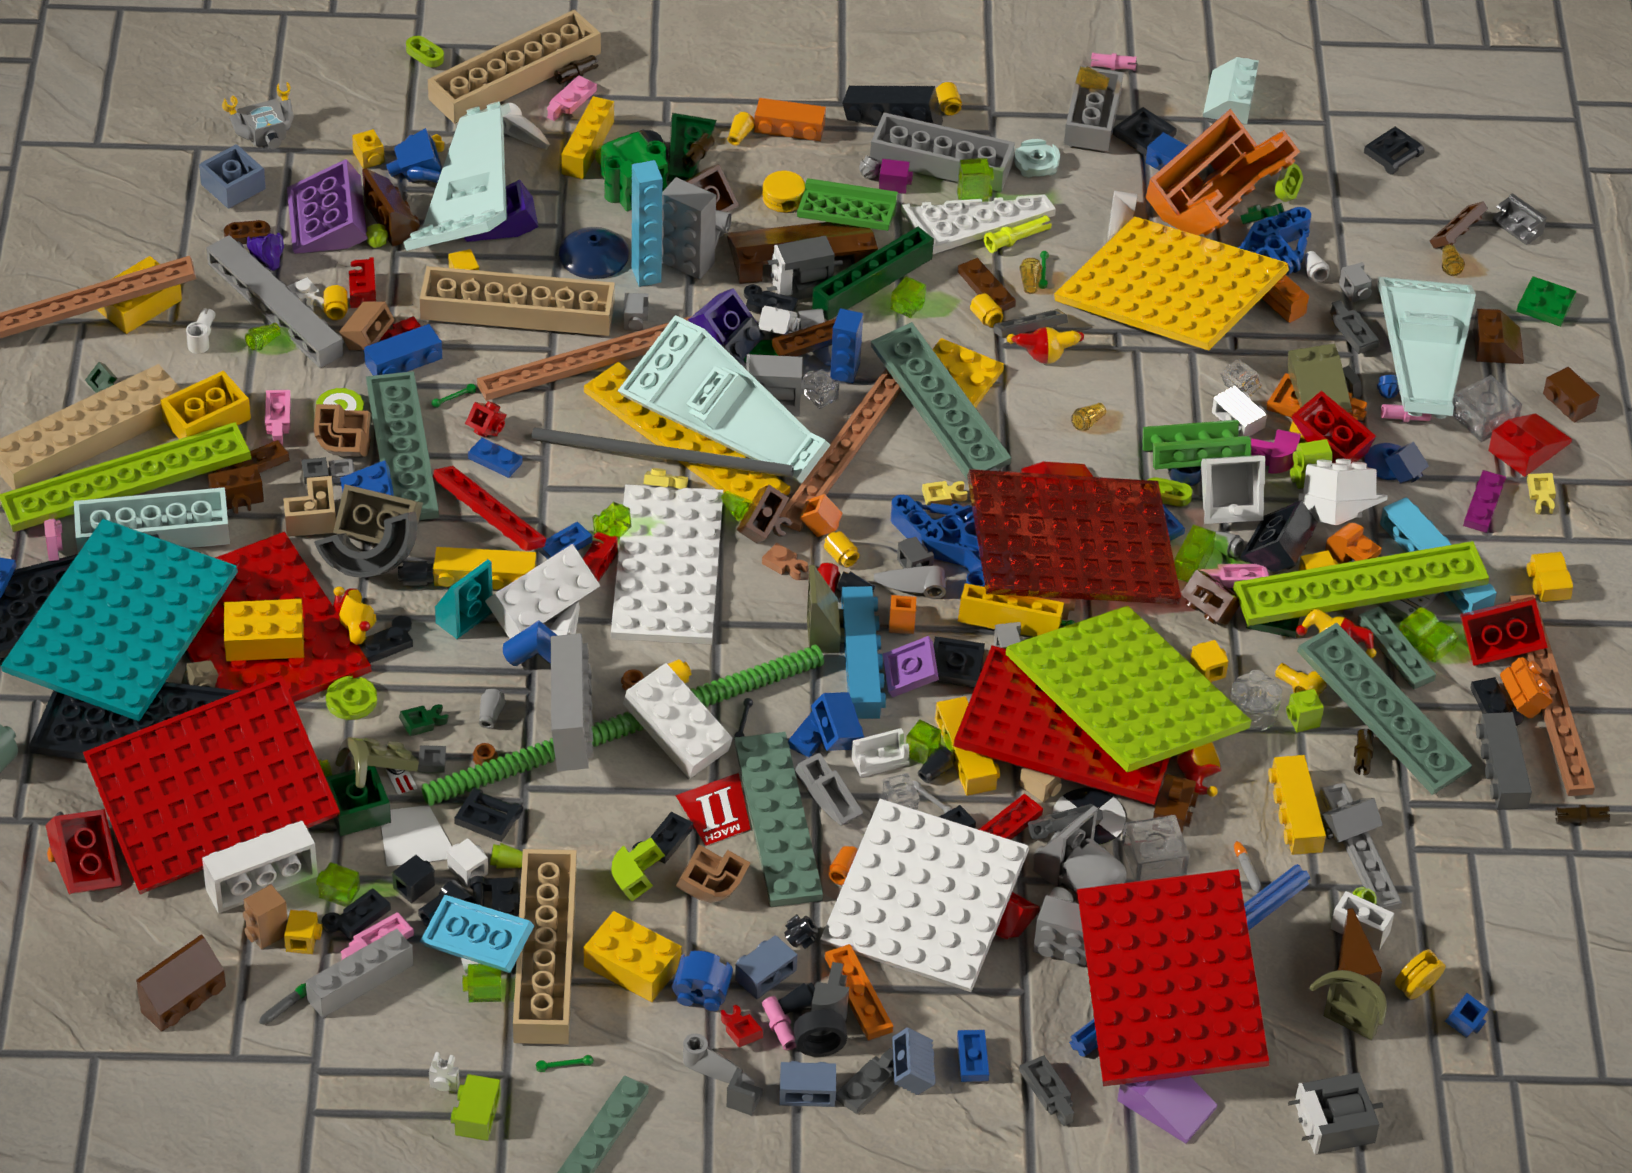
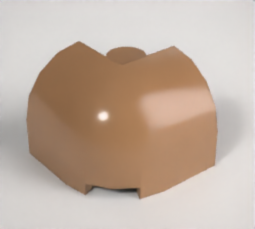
(342, 431)
(712, 876)

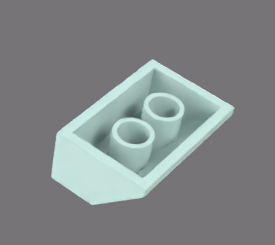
(1232, 88)

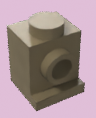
(200, 674)

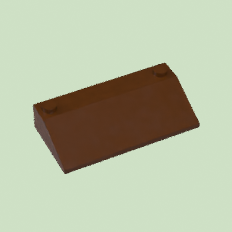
(755, 247)

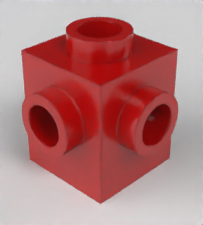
(486, 419)

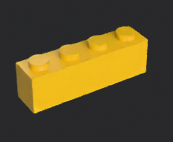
(587, 137)
(455, 563)
(987, 610)
(974, 770)
(1297, 804)

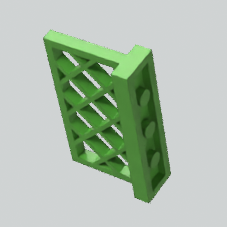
(852, 197)

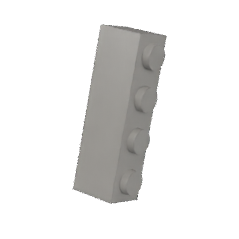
(359, 973)

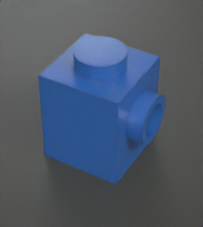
(1467, 1016)

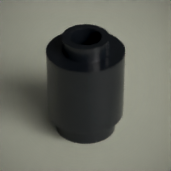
(416, 573)

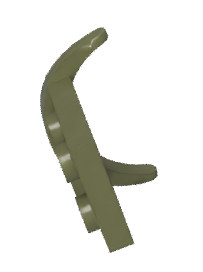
(371, 753)
(1353, 1001)

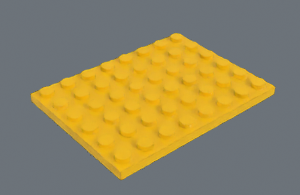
(1171, 282)

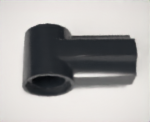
(451, 889)

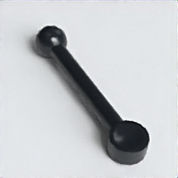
(748, 702)

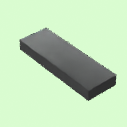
(1030, 323)

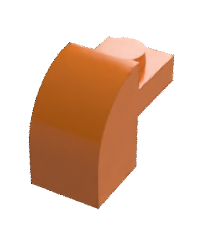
(1351, 543)
(902, 614)

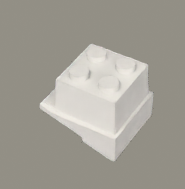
(1233, 489)
(1339, 490)

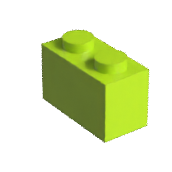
(476, 1107)

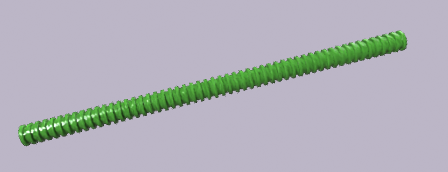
(619, 726)

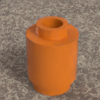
(842, 864)

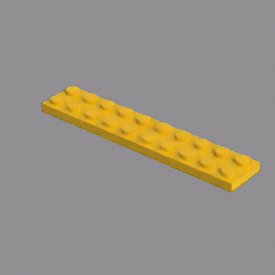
(671, 434)

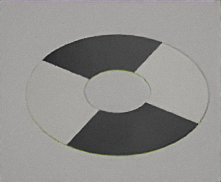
(1112, 811)

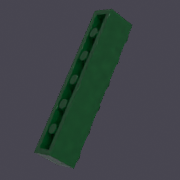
(873, 273)

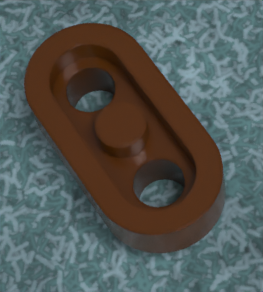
(241, 230)

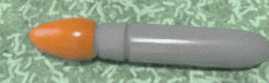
(1247, 866)

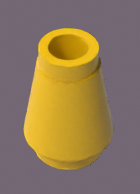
(740, 127)

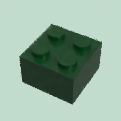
(359, 807)

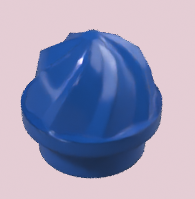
(1388, 386)

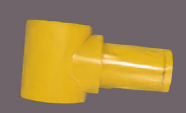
(1301, 680)

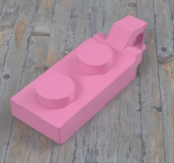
(571, 97)
(277, 413)
(53, 538)
(1231, 573)
(377, 931)

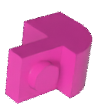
(1277, 454)

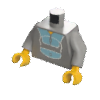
(264, 121)

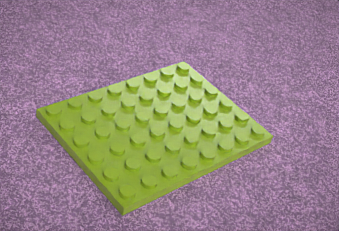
(1128, 688)

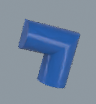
(528, 643)

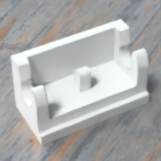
(880, 753)

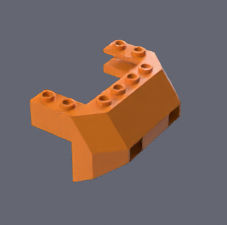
(1238, 162)

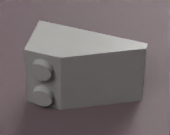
(1052, 856)

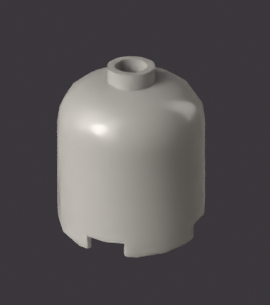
(1092, 868)

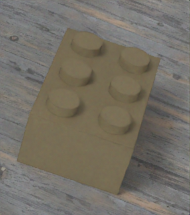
(364, 512)

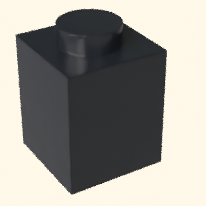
(413, 878)

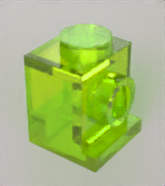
(613, 520)

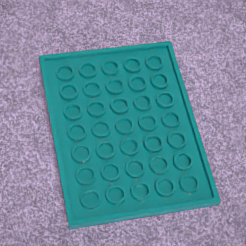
(119, 619)

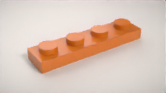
(862, 995)

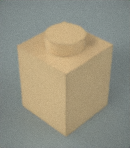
(1040, 784)

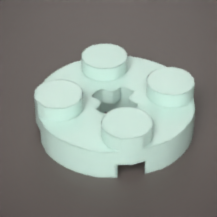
(1029, 166)

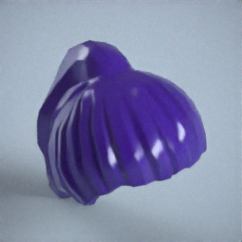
(267, 249)

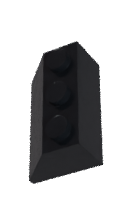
(1280, 538)

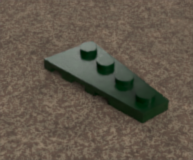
(683, 133)

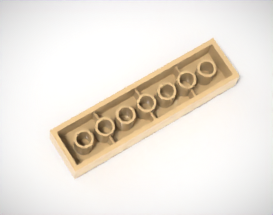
(514, 65)
(517, 300)
(85, 428)
(546, 959)

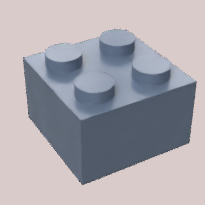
(232, 176)

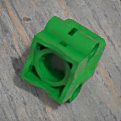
(617, 163)

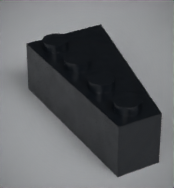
(869, 103)

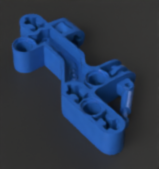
(1272, 235)
(948, 538)

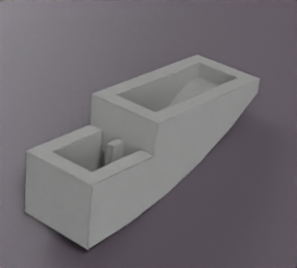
(828, 789)

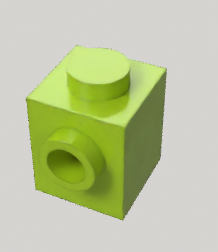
(1305, 710)

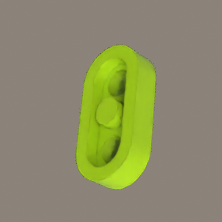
(424, 51)
(1289, 183)
(1174, 492)

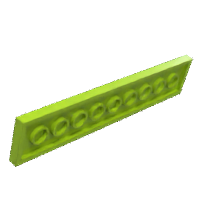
(125, 475)
(1361, 583)

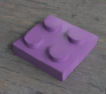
(910, 666)

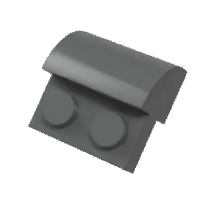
(832, 995)

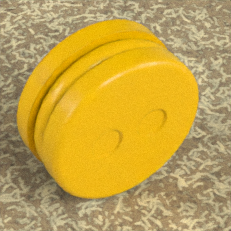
(783, 191)
(1420, 974)

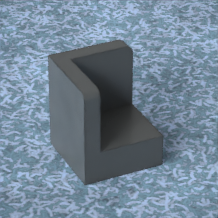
(742, 1095)

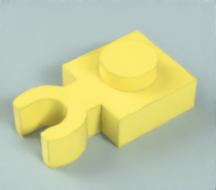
(658, 477)
(1542, 489)
(942, 493)

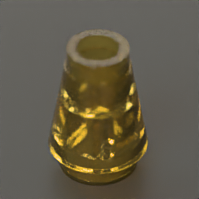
(1091, 79)
(1452, 261)
(1030, 274)
(1087, 416)

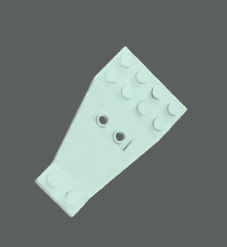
(471, 183)
(1427, 340)
(711, 393)

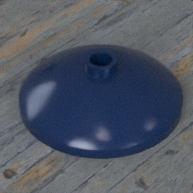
(594, 253)

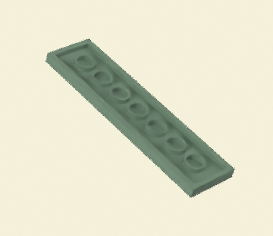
(940, 400)
(402, 438)
(1384, 708)
(778, 819)

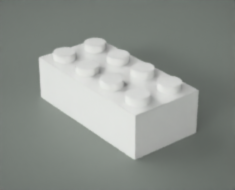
(543, 592)
(677, 720)
(272, 858)

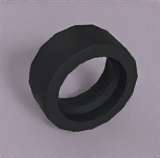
(822, 1044)

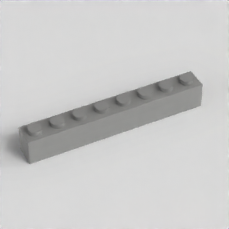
(275, 301)

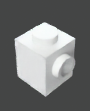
(467, 861)

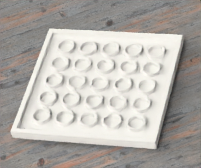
(925, 894)

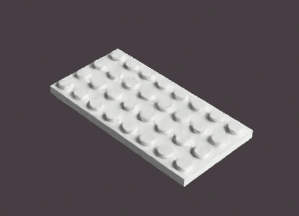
(668, 565)

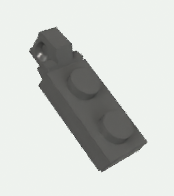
(1353, 328)
(1057, 821)
(867, 1082)
(1048, 1088)

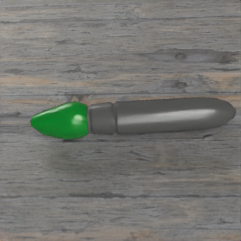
(284, 1004)

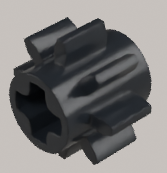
(801, 931)

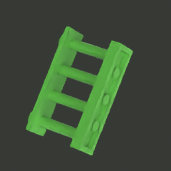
(1191, 442)

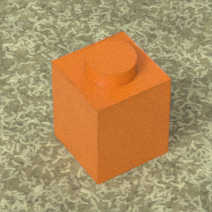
(821, 515)

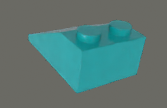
(465, 602)

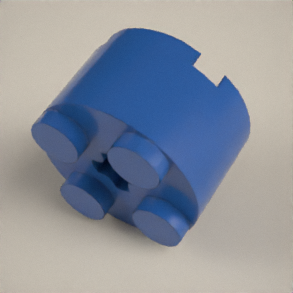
(702, 980)

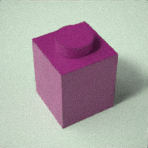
(895, 175)

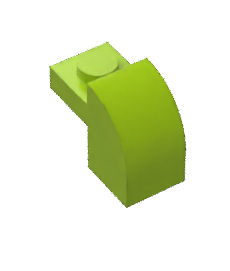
(629, 867)

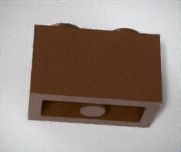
(1571, 394)

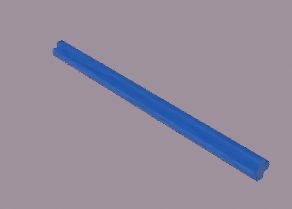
(1256, 910)

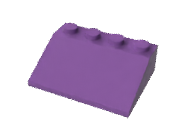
(327, 210)

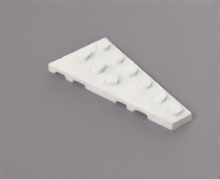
(969, 220)

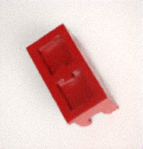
(362, 282)
(601, 555)

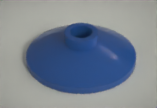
(1376, 459)

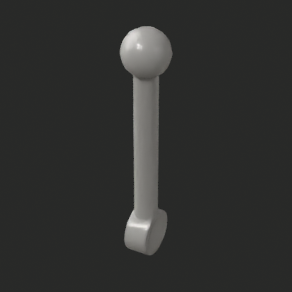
(919, 789)

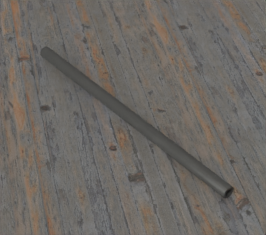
(663, 452)

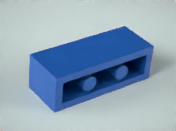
(846, 345)
(404, 351)

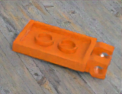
(1285, 401)

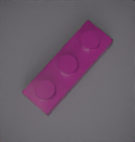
(1484, 501)

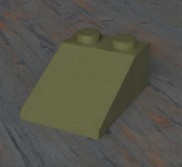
(1318, 370)
(823, 615)

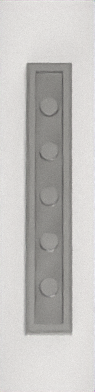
(1364, 853)

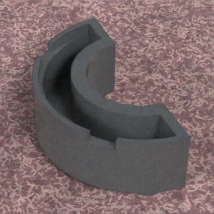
(391, 551)

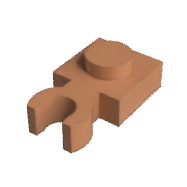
(782, 559)

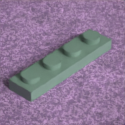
(1397, 648)

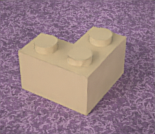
(313, 512)

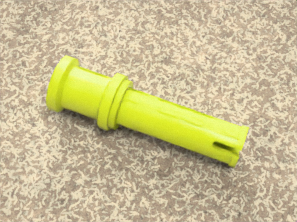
(1008, 236)

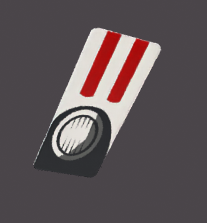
(401, 780)

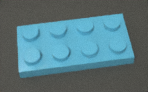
(477, 933)

